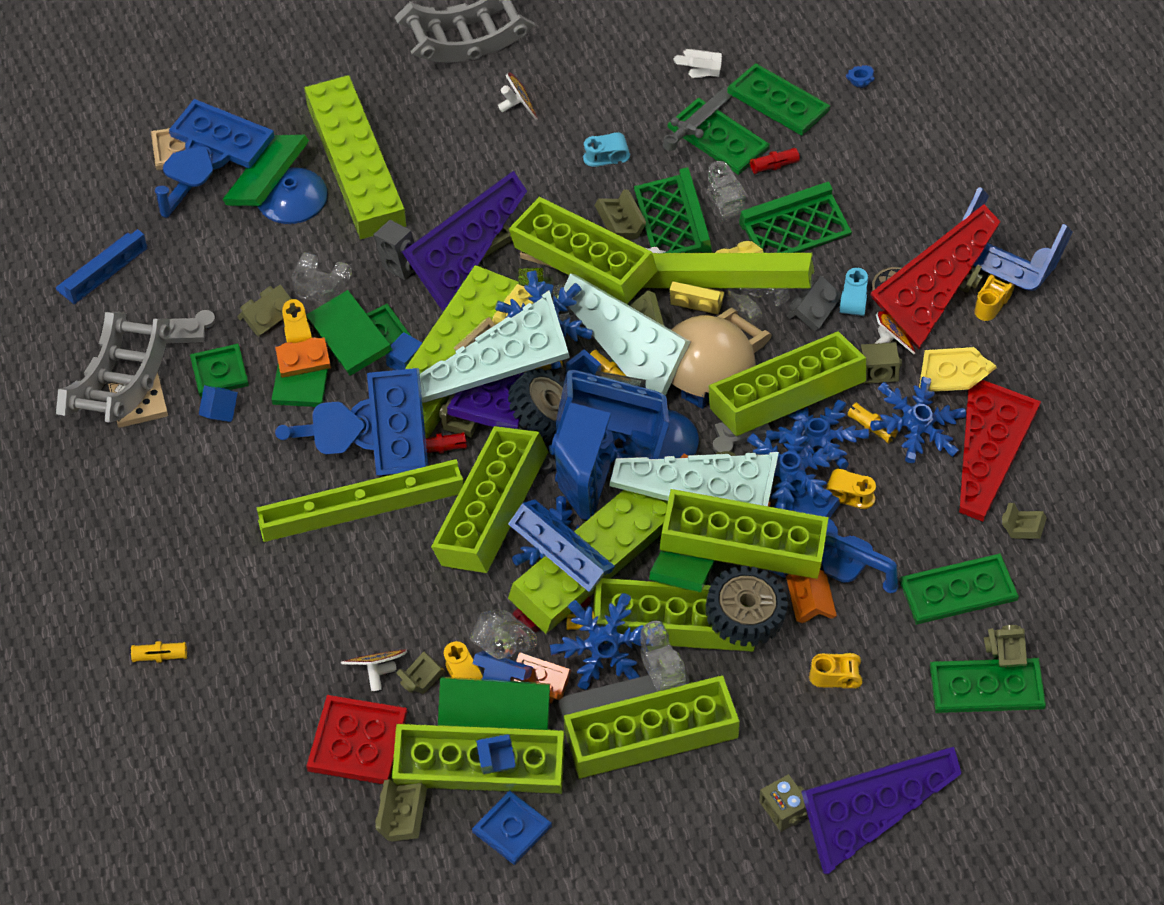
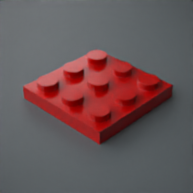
(356, 739)

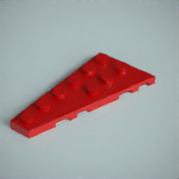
(927, 284)
(993, 435)

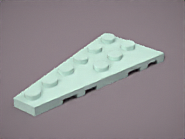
(629, 337)
(506, 349)
(717, 475)

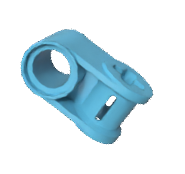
(607, 148)
(855, 292)

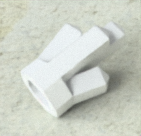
(707, 62)

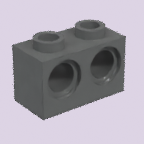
(391, 241)

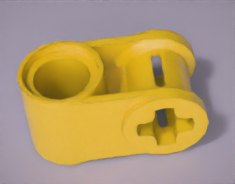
(992, 298)
(295, 328)
(851, 487)
(463, 666)
(837, 669)

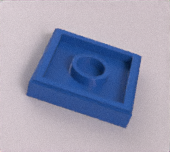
(511, 827)

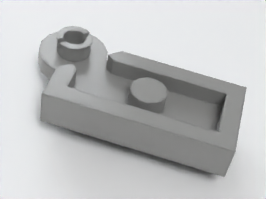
(191, 329)
(726, 438)

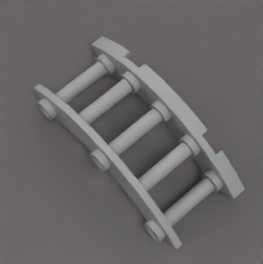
(440, 50)
(117, 405)

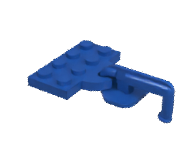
(211, 142)
(390, 424)
(842, 556)

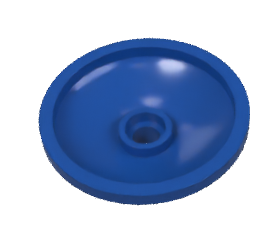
(295, 197)
(679, 439)

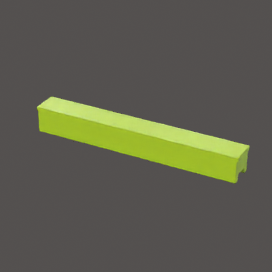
(733, 270)
(359, 500)

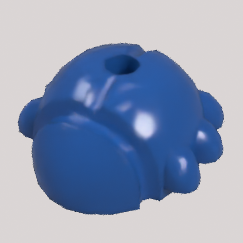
(861, 76)

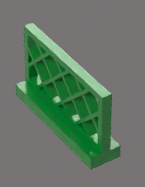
(791, 205)
(690, 206)

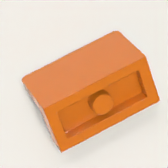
(811, 596)

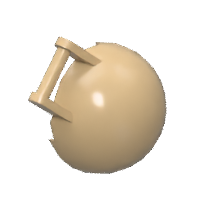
(716, 350)

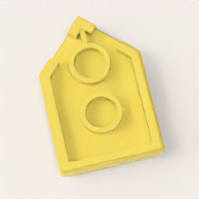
(955, 368)

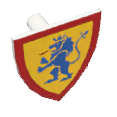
(513, 99)
(889, 330)
(376, 669)

